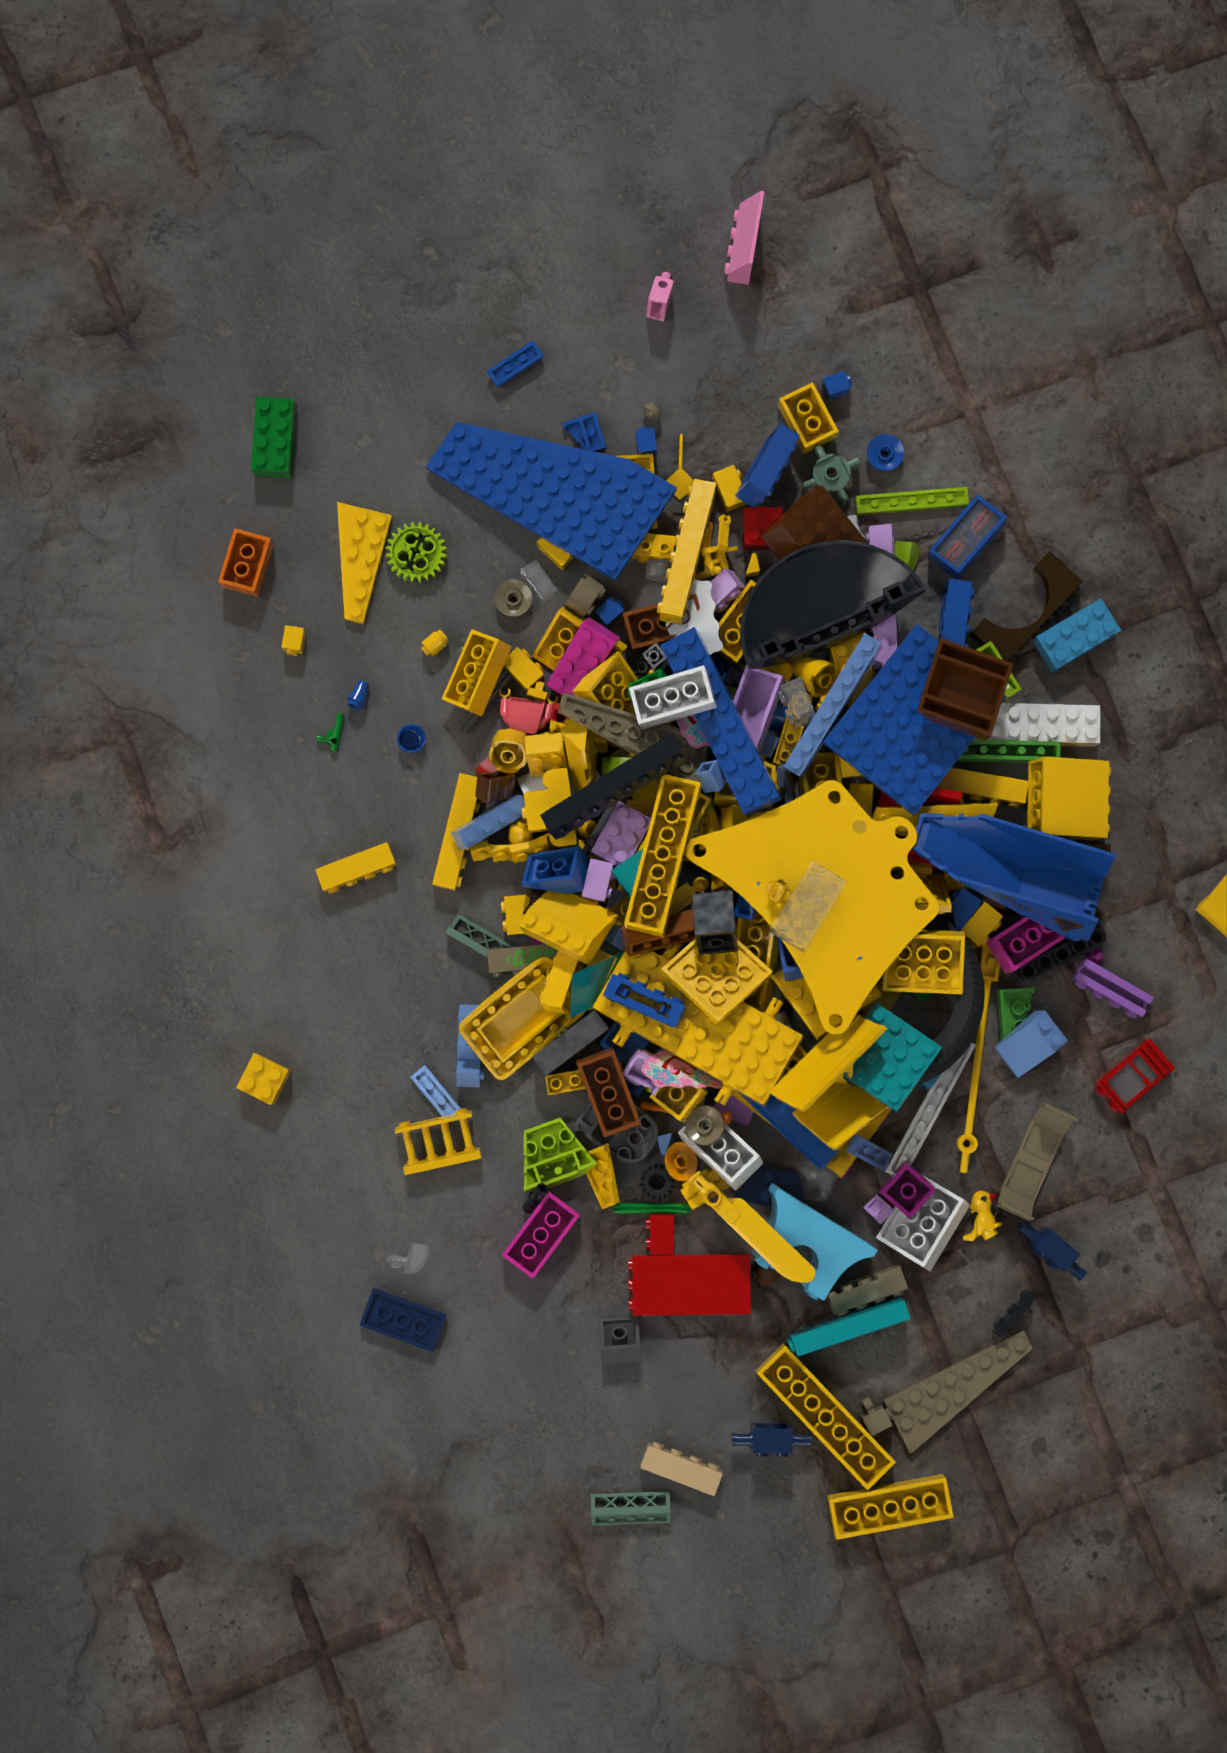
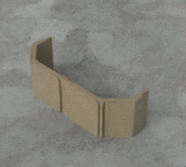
(1033, 1160)

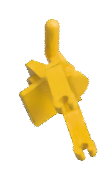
(715, 556)

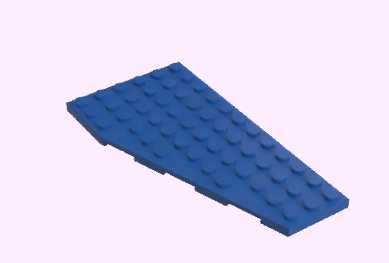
(567, 495)

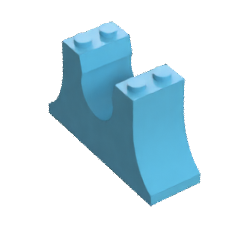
(830, 1244)

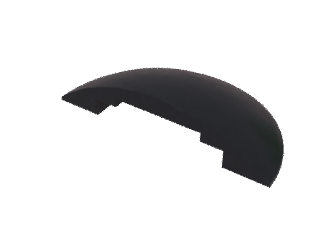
(822, 600)

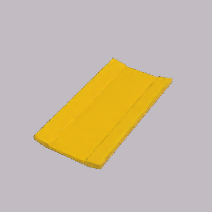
(826, 1064)
(840, 1113)

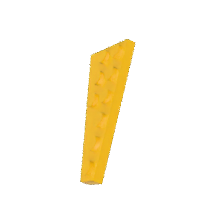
(361, 549)
(971, 810)

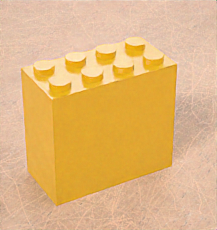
(1069, 797)

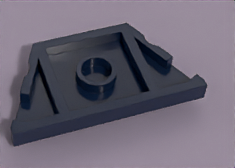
(757, 1185)

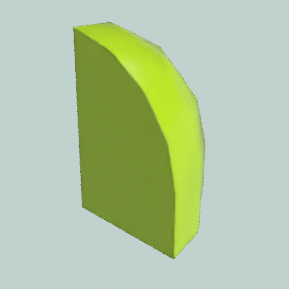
(907, 552)

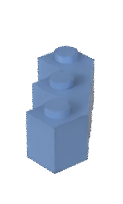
(468, 1064)

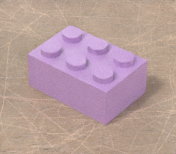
(621, 835)

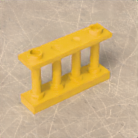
(432, 1160)

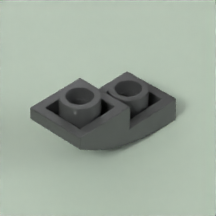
(650, 660)

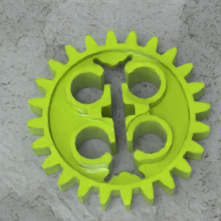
(400, 546)

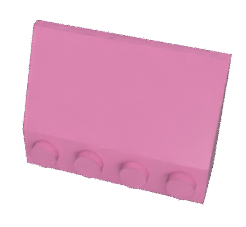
(744, 239)

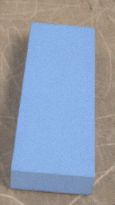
(435, 1091)

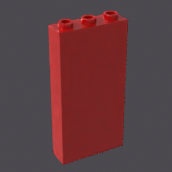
(690, 1284)

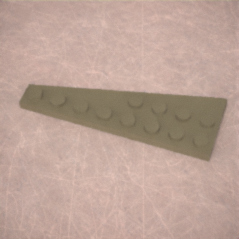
(624, 731)
(938, 1398)

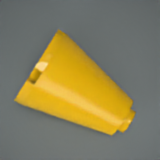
(816, 674)

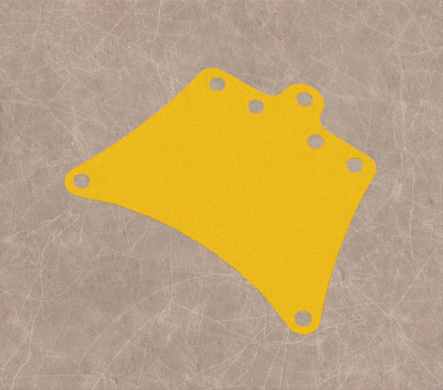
(871, 915)

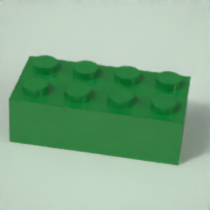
(273, 437)

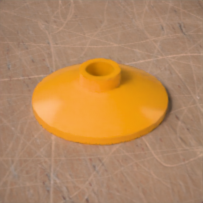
(686, 1160)

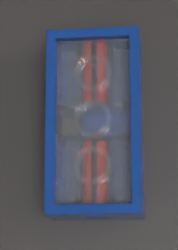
(967, 537)

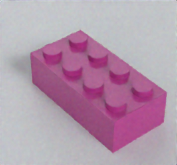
(586, 651)
(1021, 943)
(541, 1234)

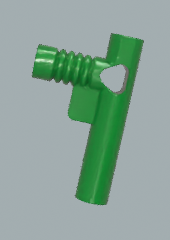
(333, 734)

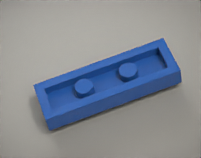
(515, 364)

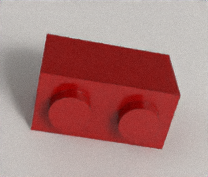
(661, 1234)

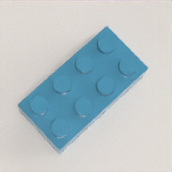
(1076, 635)

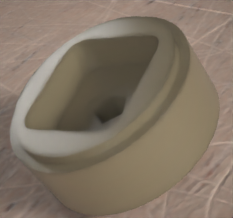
(652, 411)

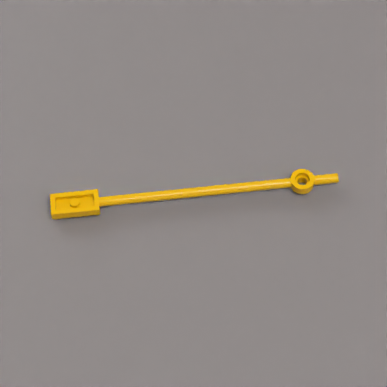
(990, 972)

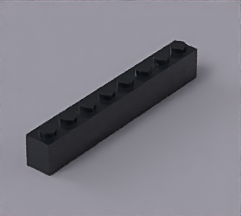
(614, 786)

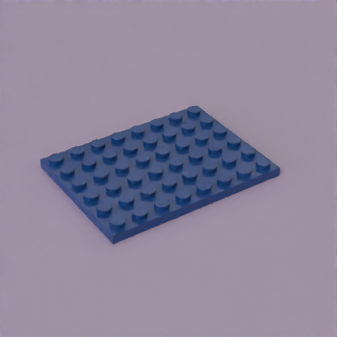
(887, 735)

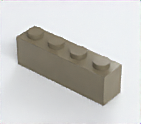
(867, 1289)

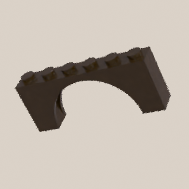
(1058, 584)

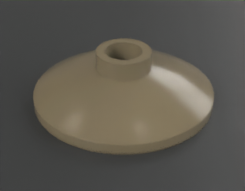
(510, 589)
(696, 1121)

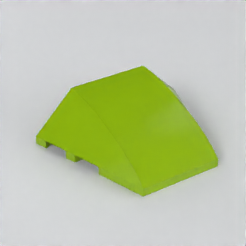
(553, 1155)

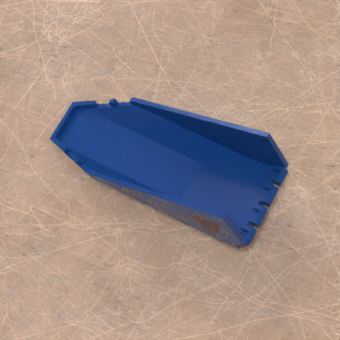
(1020, 868)

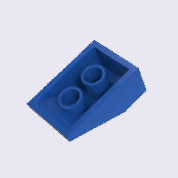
(557, 870)

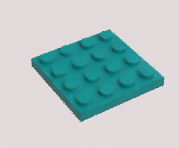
(894, 1060)

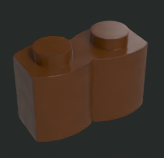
(495, 786)

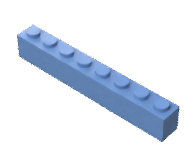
(833, 705)

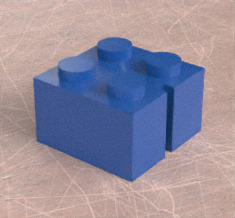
(629, 1048)

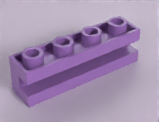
(1112, 988)

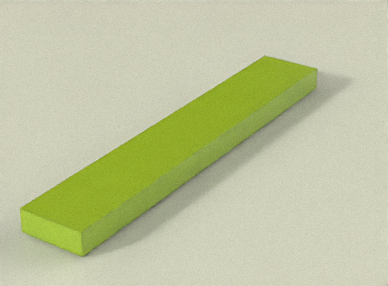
(911, 501)

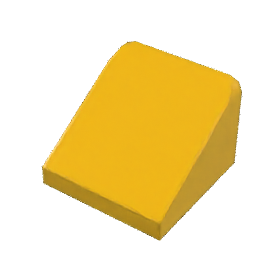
(753, 567)

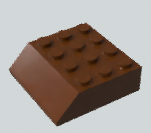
(808, 522)
(964, 689)

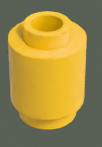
(434, 643)

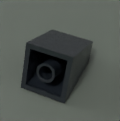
(715, 922)

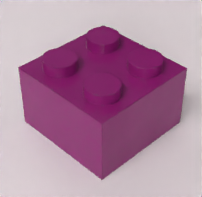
(907, 1189)

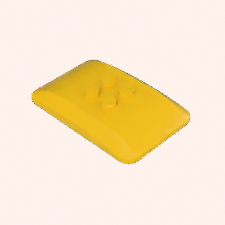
(513, 1022)

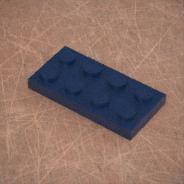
(403, 1319)

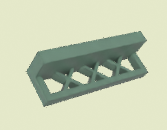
(469, 941)
(635, 1514)

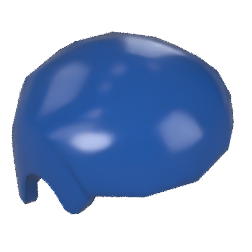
(411, 738)

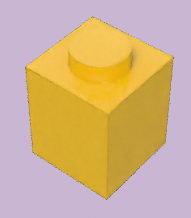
(293, 640)

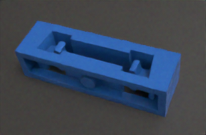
(615, 987)

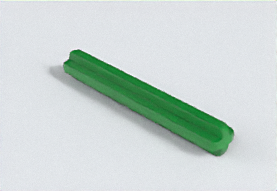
(651, 1208)

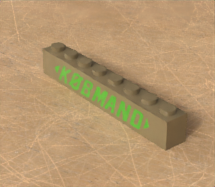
(517, 958)

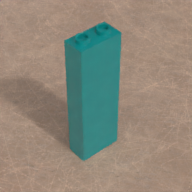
(848, 1326)

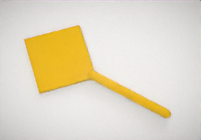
(680, 477)

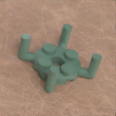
(834, 484)

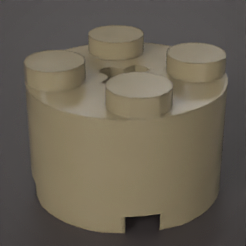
(584, 595)

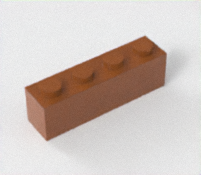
(678, 931)

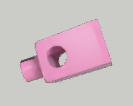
(660, 297)

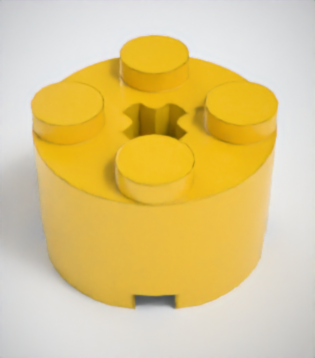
(508, 750)

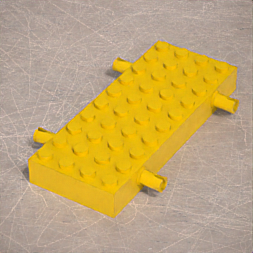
(742, 1051)

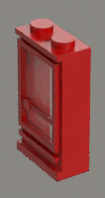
(1133, 1076)

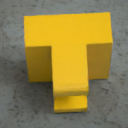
(537, 693)

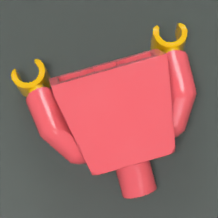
(525, 714)

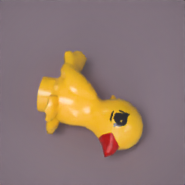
(985, 1222)

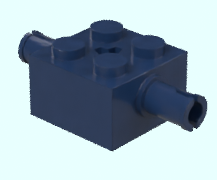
(1054, 1249)
(771, 1438)

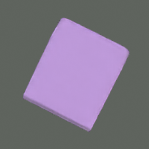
(878, 1209)

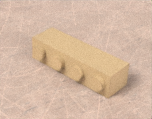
(681, 1468)

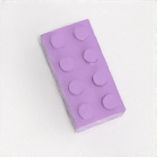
(757, 701)

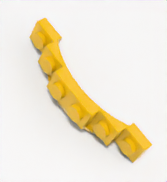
(514, 852)

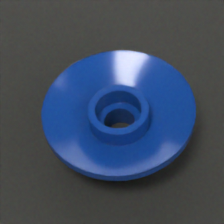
(888, 444)

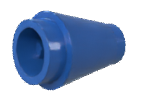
(358, 695)

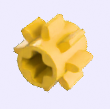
(778, 890)

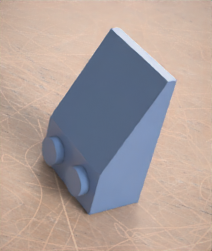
(1030, 1043)

